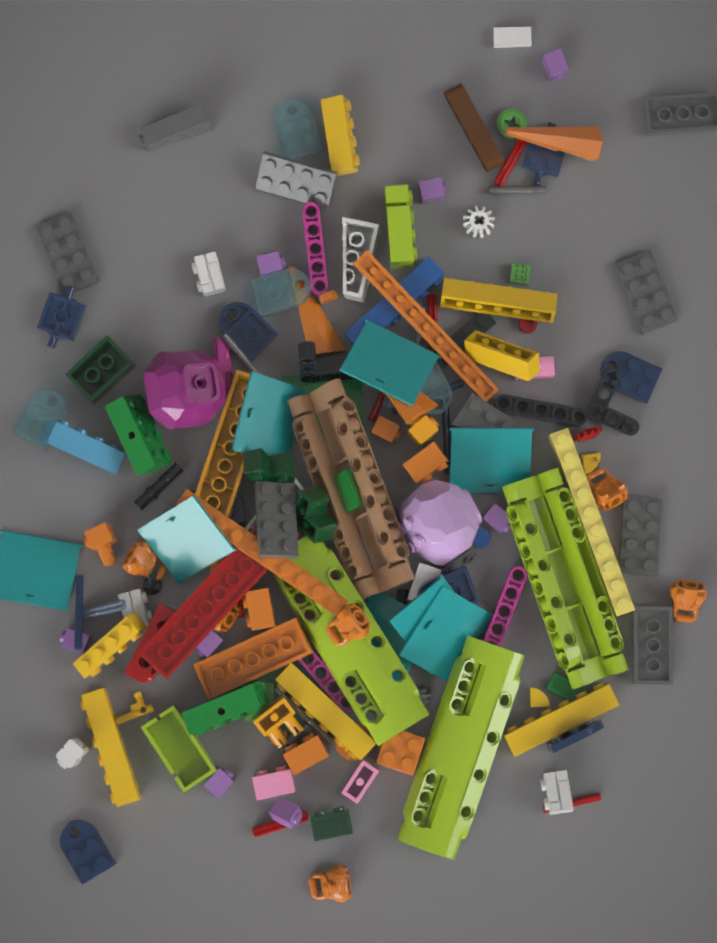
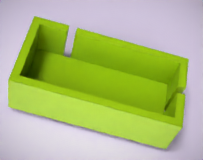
(399, 222)
(178, 749)

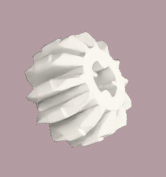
(479, 215)

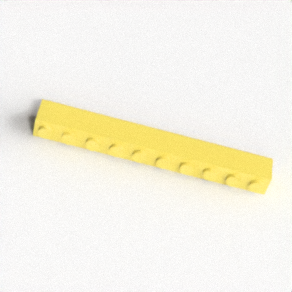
(603, 553)

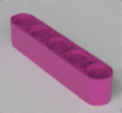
(315, 240)
(509, 603)
(324, 682)

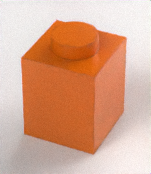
(386, 430)

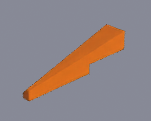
(577, 141)
(317, 326)
(409, 413)

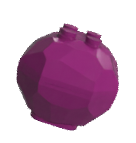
(184, 388)

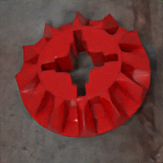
(587, 434)

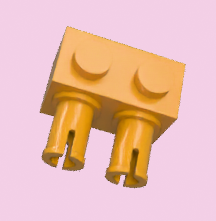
(423, 430)
(273, 716)

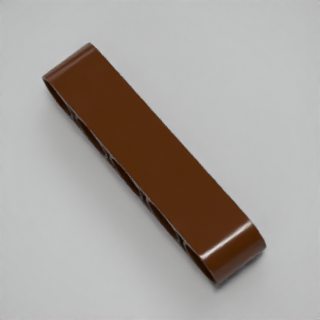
(473, 127)

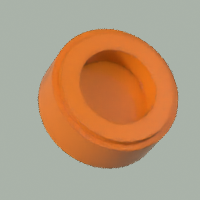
(328, 297)

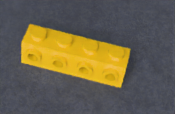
(339, 135)
(502, 355)
(109, 645)

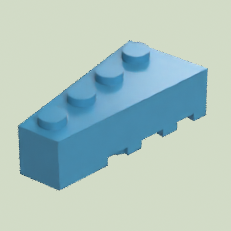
(82, 446)

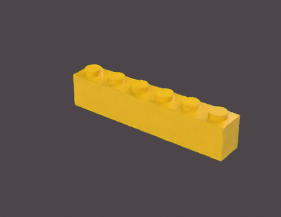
(498, 300)
(326, 711)
(557, 721)
(110, 746)

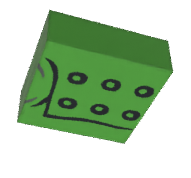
(520, 274)

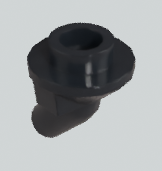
(152, 586)

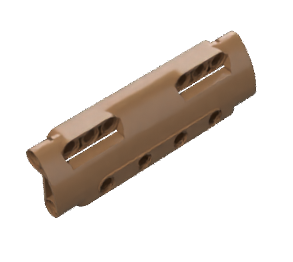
(376, 516)

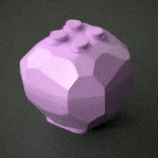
(439, 521)

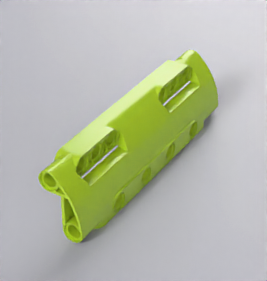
(564, 578)
(396, 699)
(460, 747)

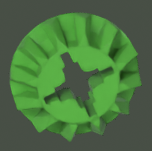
(507, 116)

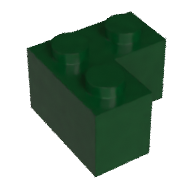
(267, 468)
(312, 515)

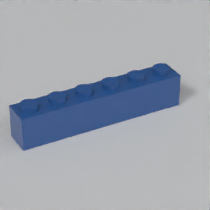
(417, 286)

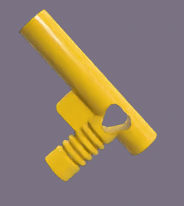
(135, 710)

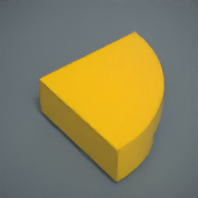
(590, 461)
(538, 698)

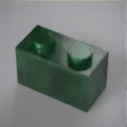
(331, 824)

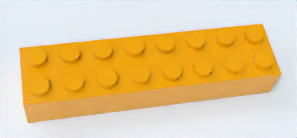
(225, 467)

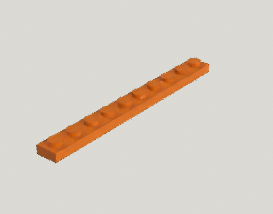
(425, 326)
(281, 567)

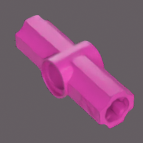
(222, 358)

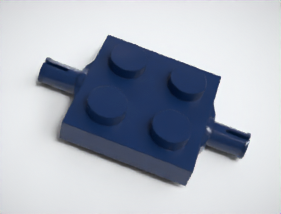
(542, 160)
(61, 316)

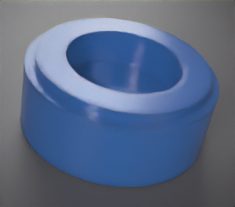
(482, 538)

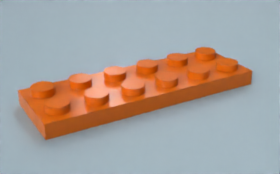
(252, 658)

